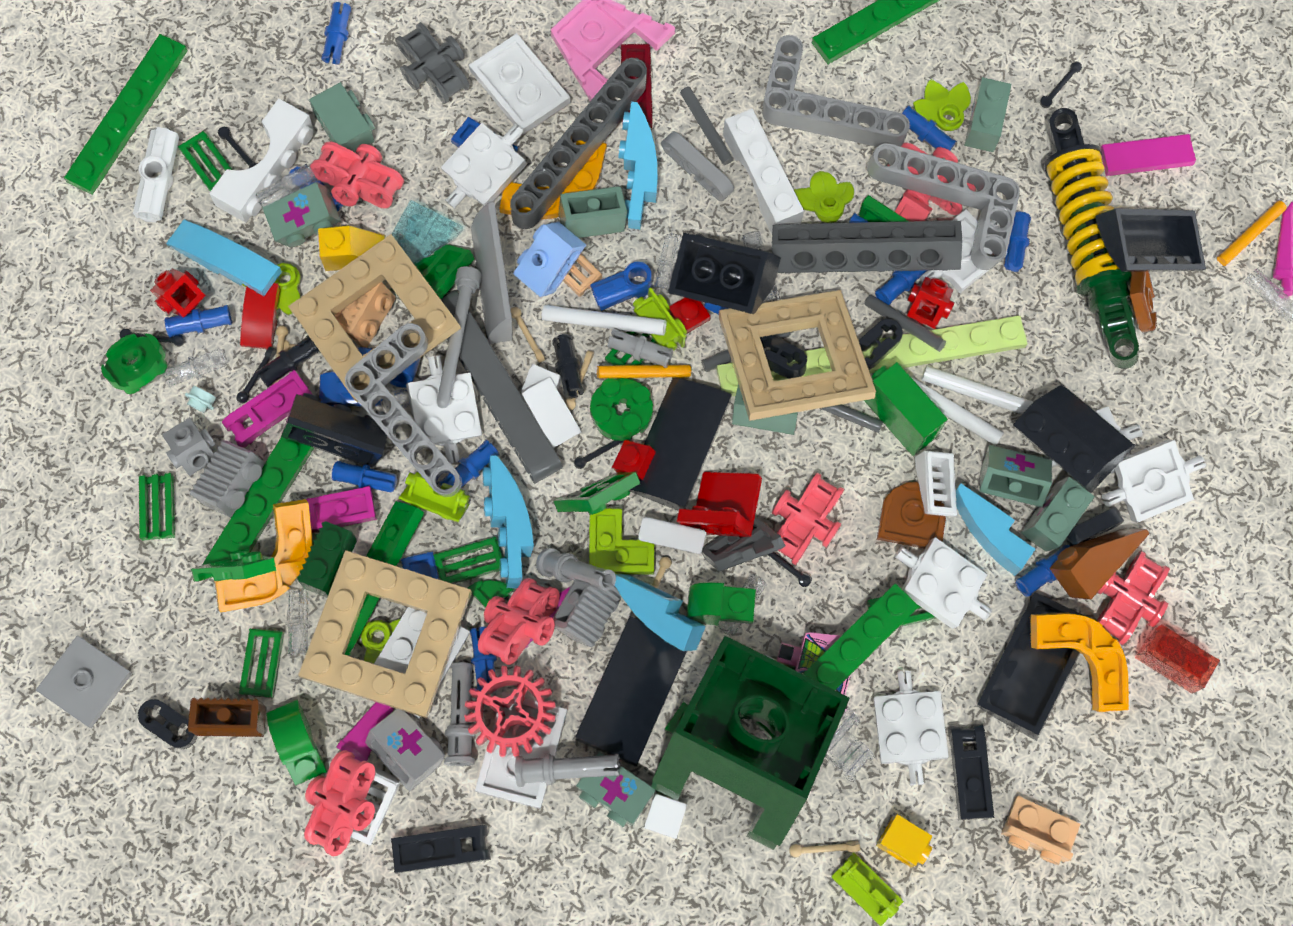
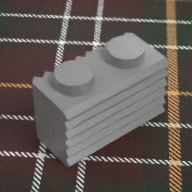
(227, 478)
(586, 612)

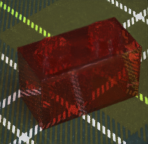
(1177, 659)

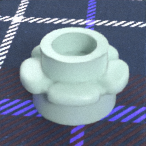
(200, 399)

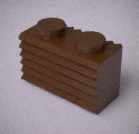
(227, 717)

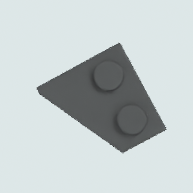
(735, 550)

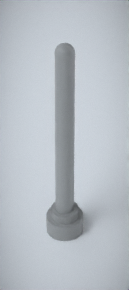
(467, 282)

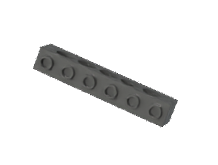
(868, 246)

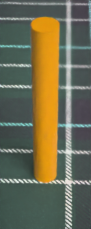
(1251, 233)
(643, 371)

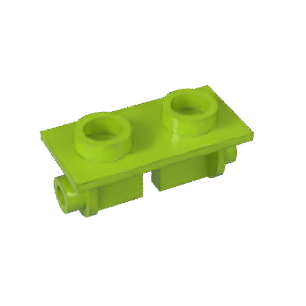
(657, 307)
(422, 495)
(867, 889)

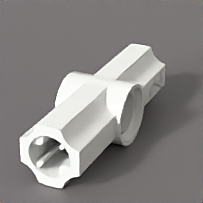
(158, 158)

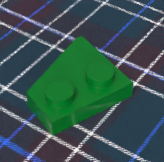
(442, 267)
(596, 495)
(240, 566)

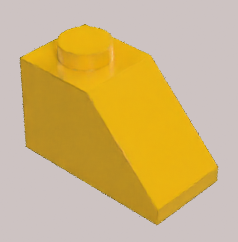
(344, 244)

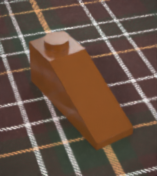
(1090, 564)

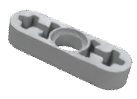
(694, 162)

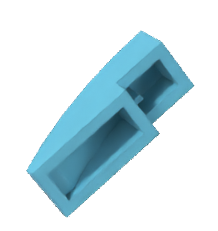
(991, 530)
(660, 612)

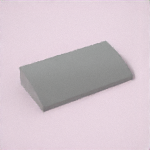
(493, 280)

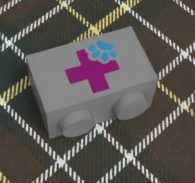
(405, 748)

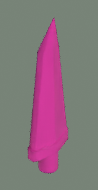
(1284, 257)
(356, 737)

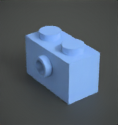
(548, 258)

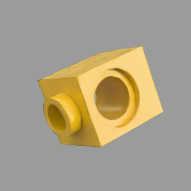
(905, 841)

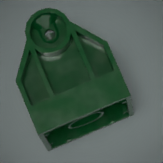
(763, 771)

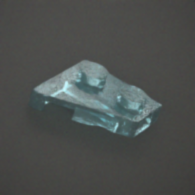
(423, 231)

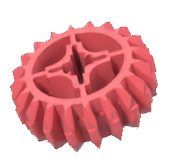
(502, 726)

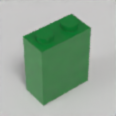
(905, 408)

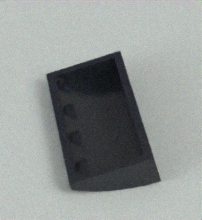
(1152, 239)
(682, 441)
(1029, 678)
(631, 693)

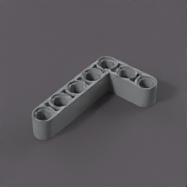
(824, 107)
(956, 191)
(397, 415)

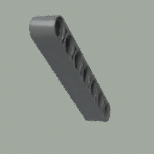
(577, 155)
(504, 399)

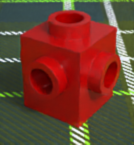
(186, 293)
(930, 302)

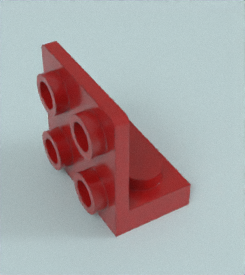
(724, 504)

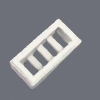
(946, 474)
(393, 783)

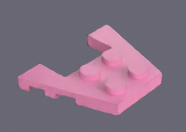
(597, 30)

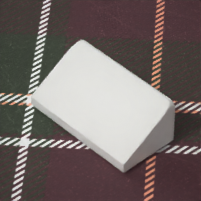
(551, 412)
(672, 535)

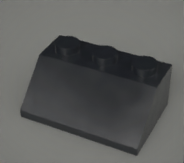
(723, 273)
(334, 430)
(1074, 436)

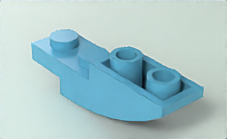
(641, 160)
(510, 514)

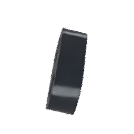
(882, 349)
(780, 354)
(1095, 526)
(163, 731)

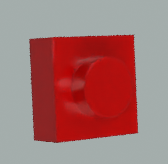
(690, 313)
(633, 458)

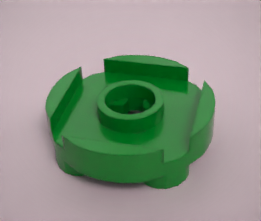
(128, 376)
(630, 423)

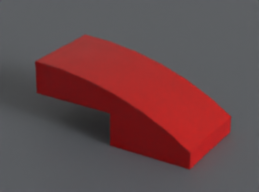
(259, 318)

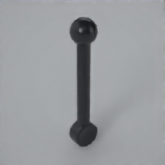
(1046, 101)
(224, 133)
(177, 340)
(242, 397)
(580, 462)
(803, 579)

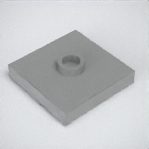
(84, 681)

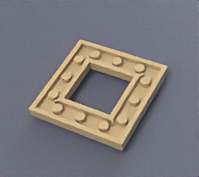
(379, 263)
(768, 398)
(409, 692)

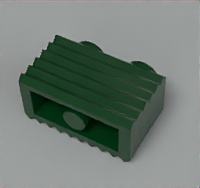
(325, 558)

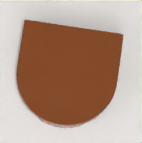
(1142, 300)
(904, 518)

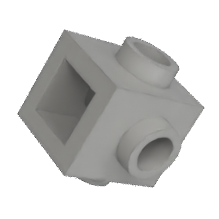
(189, 446)

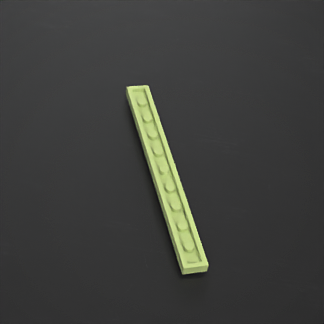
(960, 340)

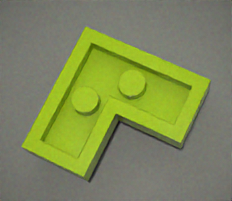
(611, 552)

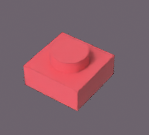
(913, 209)

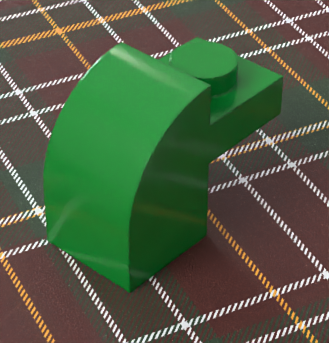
(715, 602)
(295, 742)

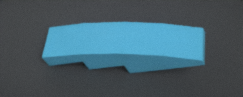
(224, 257)

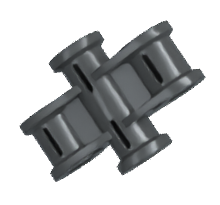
(432, 62)

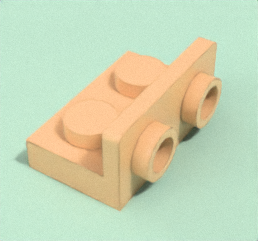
(366, 314)
(1040, 829)

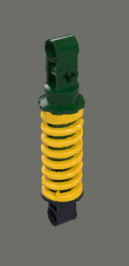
(1097, 275)

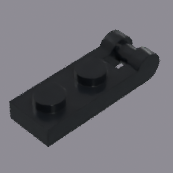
(971, 773)
(439, 849)

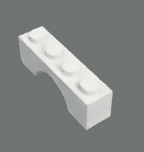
(287, 132)
(752, 148)

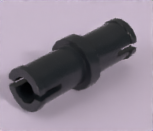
(287, 361)
(567, 366)

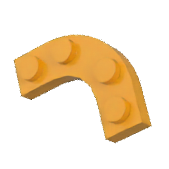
(585, 180)
(291, 549)
(1098, 647)

